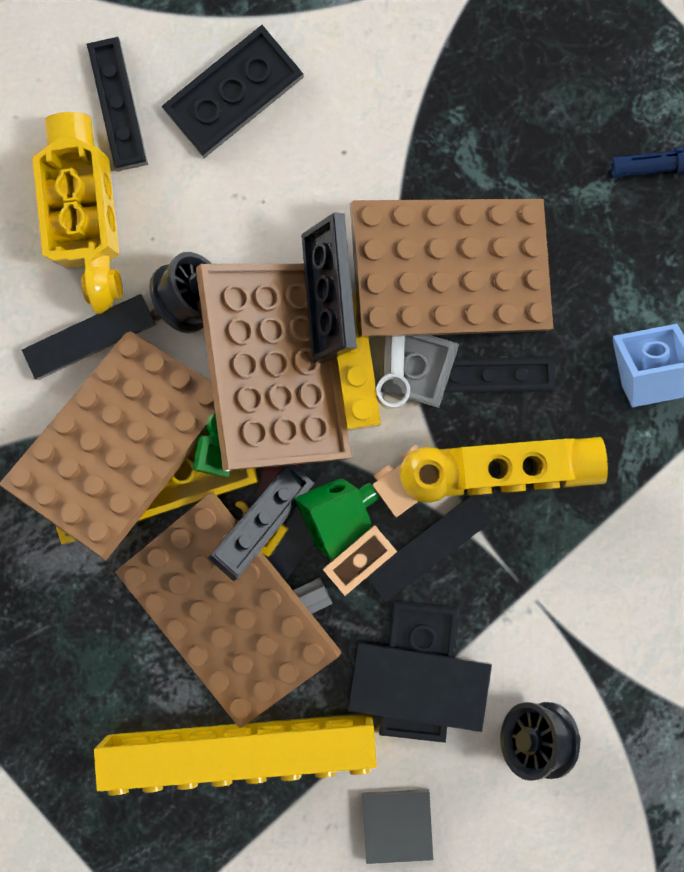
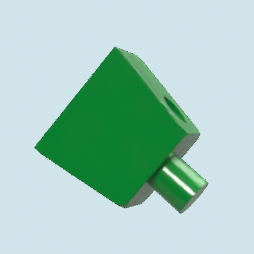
(336, 515)

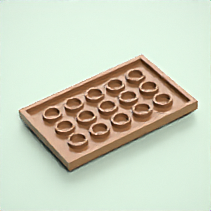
(450, 267)
(265, 388)
(114, 444)
(240, 636)

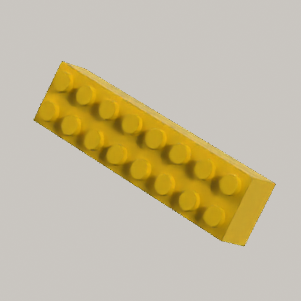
(235, 753)

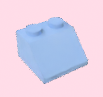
(651, 364)

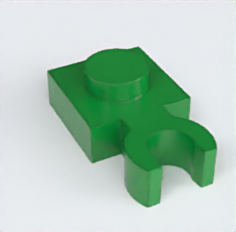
(208, 452)

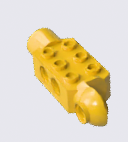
(78, 206)
(554, 461)

